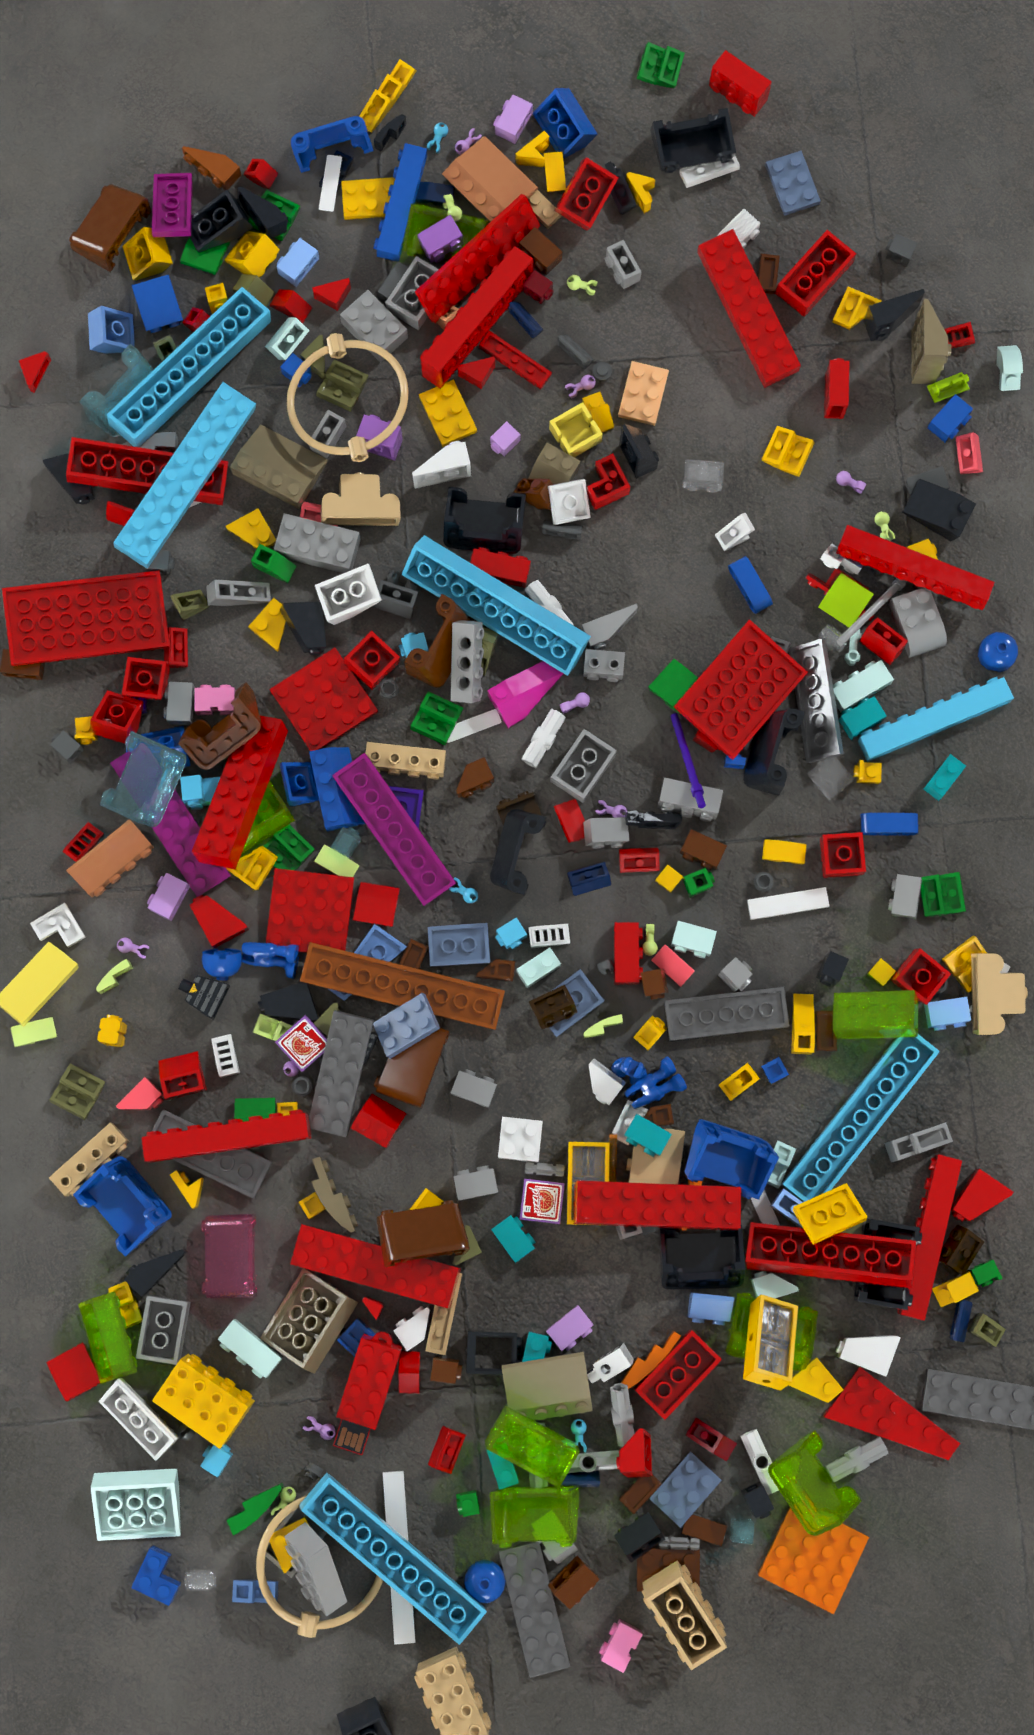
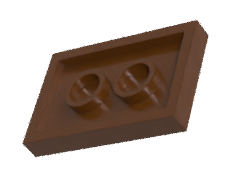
(658, 1559)

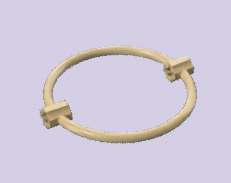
(357, 445)
(308, 1621)

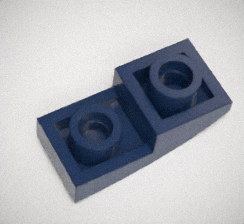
(433, 193)

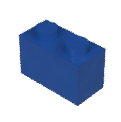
(950, 418)

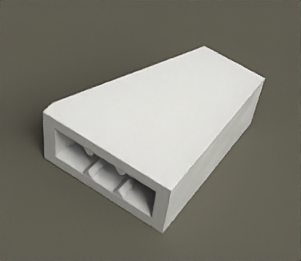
(869, 1352)

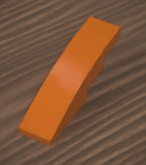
(641, 1368)

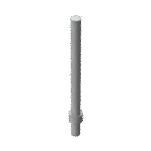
(897, 585)

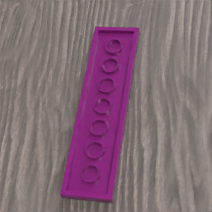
(394, 829)
(178, 835)

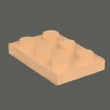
(643, 393)

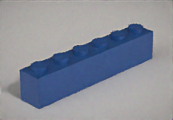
(402, 195)

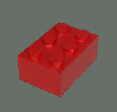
(739, 83)
(586, 194)

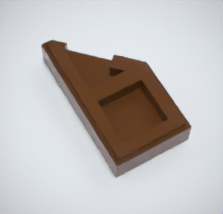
(498, 970)
(660, 1115)

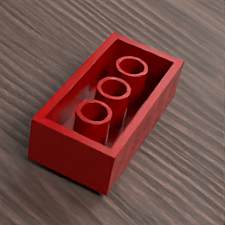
(815, 273)
(678, 1374)

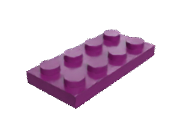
(172, 205)

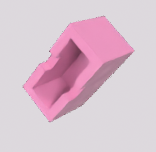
(214, 699)
(619, 1645)

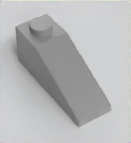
(237, 593)
(607, 627)

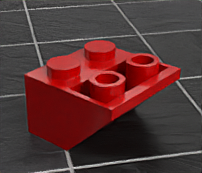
(181, 1076)

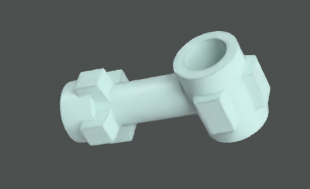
(853, 655)

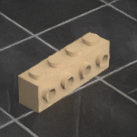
(407, 759)
(89, 1159)

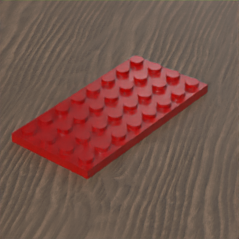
(85, 618)

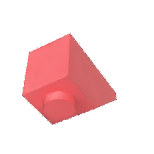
(142, 1097)

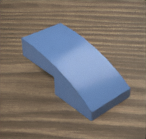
(249, 1591)

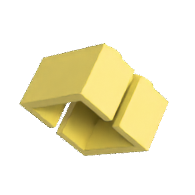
(573, 430)

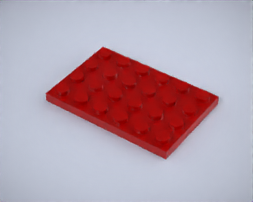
(740, 689)

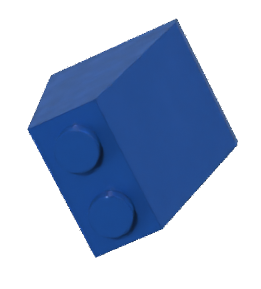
(157, 303)

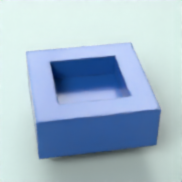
(737, 763)
(774, 1070)

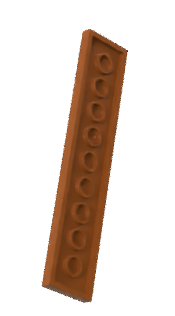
(399, 984)

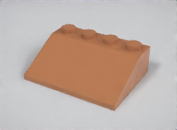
(488, 178)
(110, 859)

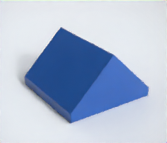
(299, 783)

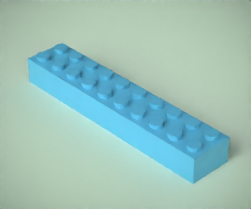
(189, 368)
(184, 475)
(496, 605)
(860, 1117)
(392, 1558)

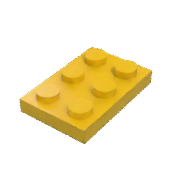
(365, 197)
(448, 413)
(829, 1213)

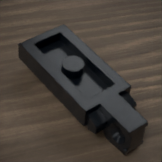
(621, 191)
(652, 820)

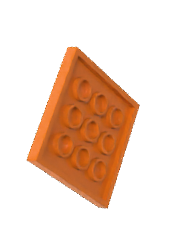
(813, 1565)

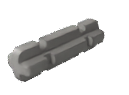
(544, 1169)
(680, 1543)

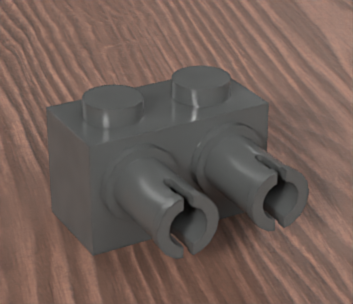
(396, 598)

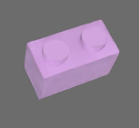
(513, 118)
(168, 896)
(569, 1328)

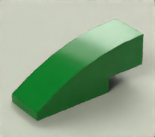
(254, 1508)

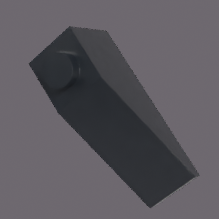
(263, 213)
(148, 1274)

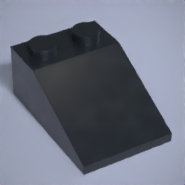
(219, 222)
(886, 316)
(637, 451)
(939, 509)

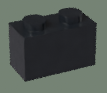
(832, 969)
(758, 1500)
(639, 1537)

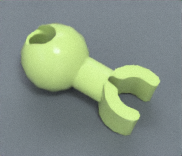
(453, 210)
(577, 283)
(882, 520)
(650, 947)
(286, 1497)

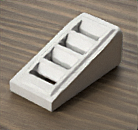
(548, 928)
(227, 1072)

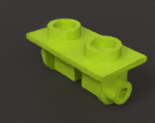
(948, 387)

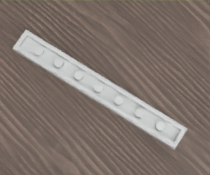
(397, 1518)

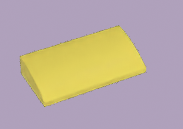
(36, 983)

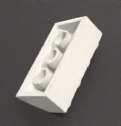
(138, 1419)

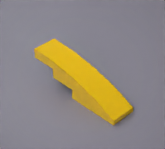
(387, 94)

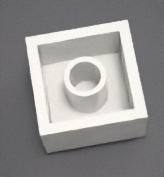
(520, 1139)

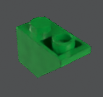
(273, 563)

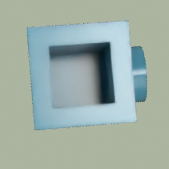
(412, 641)
(511, 934)
(216, 1459)

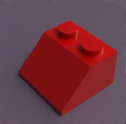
(145, 678)
(117, 716)
(921, 974)
(378, 1121)
(636, 1456)

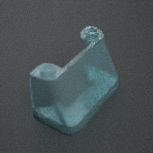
(97, 405)
(146, 781)

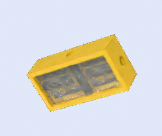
(585, 1163)
(770, 1342)

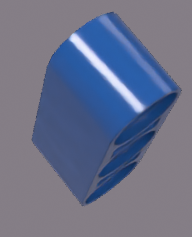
(750, 585)
(889, 824)

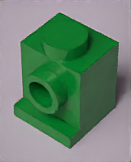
(690, 882)
(985, 1273)
(468, 1503)

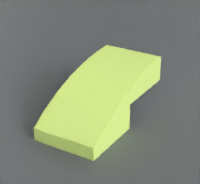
(336, 862)
(109, 980)
(270, 1027)
(598, 1030)
(33, 1032)

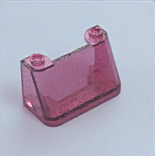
(229, 1256)

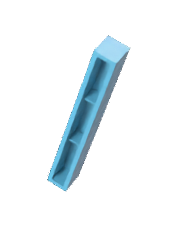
(935, 719)

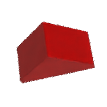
(332, 293)
(291, 304)
(35, 368)
(477, 371)
(409, 1372)

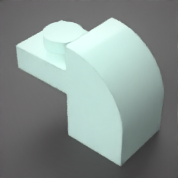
(1011, 366)

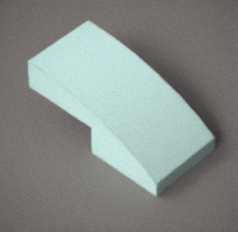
(785, 1155)

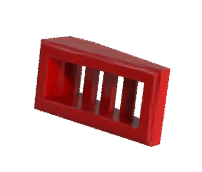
(963, 341)
(78, 838)

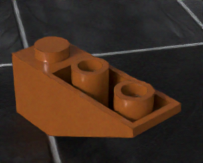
(214, 165)

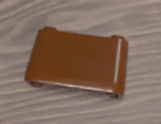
(109, 225)
(435, 665)
(211, 745)
(411, 1071)
(422, 1233)

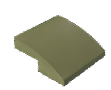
(342, 385)
(77, 1091)

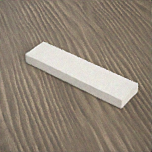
(788, 903)

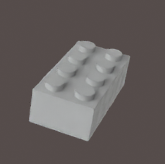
(317, 543)
(315, 1569)

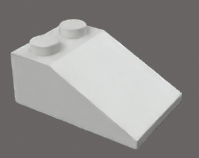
(446, 465)
(348, 594)

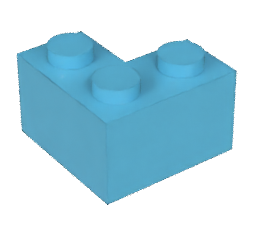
(198, 791)

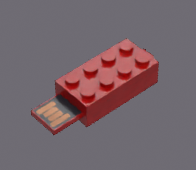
(366, 1390)

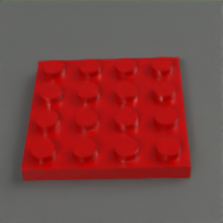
(323, 700)
(309, 909)

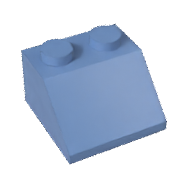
(110, 330)
(710, 1307)

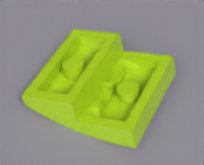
(846, 600)

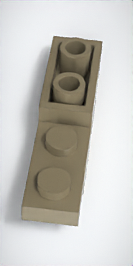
(335, 1204)

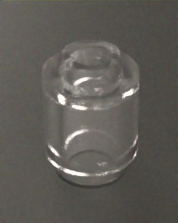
(831, 634)
(200, 1580)

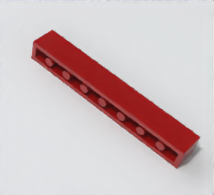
(915, 567)
(932, 1225)

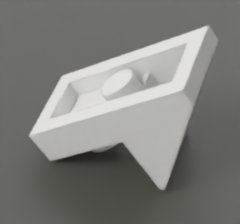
(735, 532)

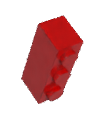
(502, 566)
(627, 953)

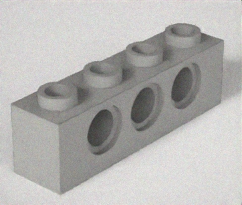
(460, 669)

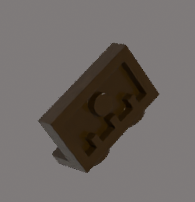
(525, 801)
(553, 1007)
(960, 1249)

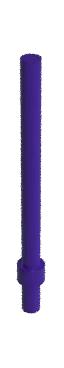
(696, 788)

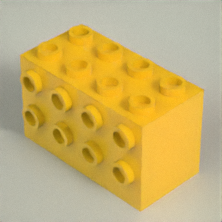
(204, 1400)

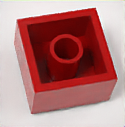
(371, 660)
(842, 855)

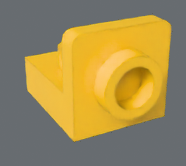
(216, 296)
(84, 731)
(867, 772)
(650, 1032)

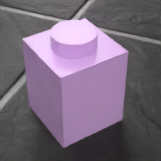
(504, 439)

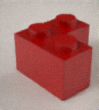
(612, 483)

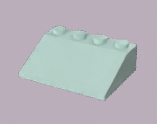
(136, 1504)

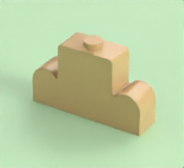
(360, 503)
(994, 993)
(657, 1169)

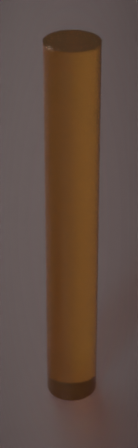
(612, 1157)

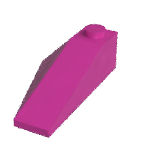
(523, 691)

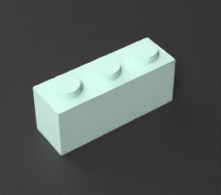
(861, 685)
(249, 1349)

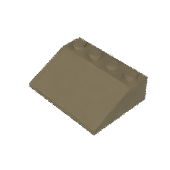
(928, 346)
(278, 466)
(308, 1321)
(548, 1386)

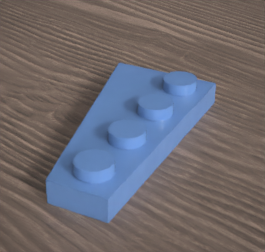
(377, 945)

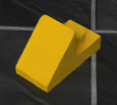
(530, 155)
(640, 186)
(599, 411)
(739, 1081)
(191, 1193)
(955, 1289)

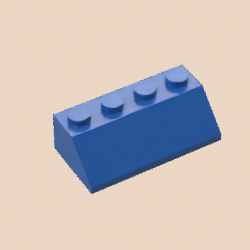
(334, 804)

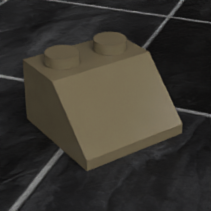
(555, 465)

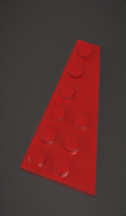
(879, 1411)

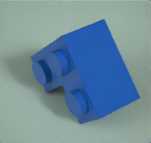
(151, 1579)

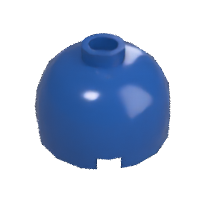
(998, 651)
(222, 962)
(484, 1581)

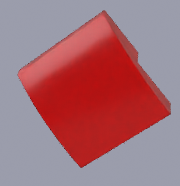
(376, 904)
(74, 1371)

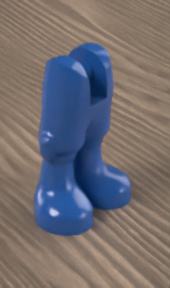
(265, 956)
(627, 1066)
(649, 1088)

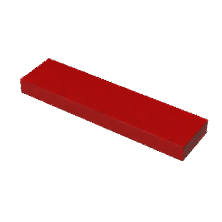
(515, 360)

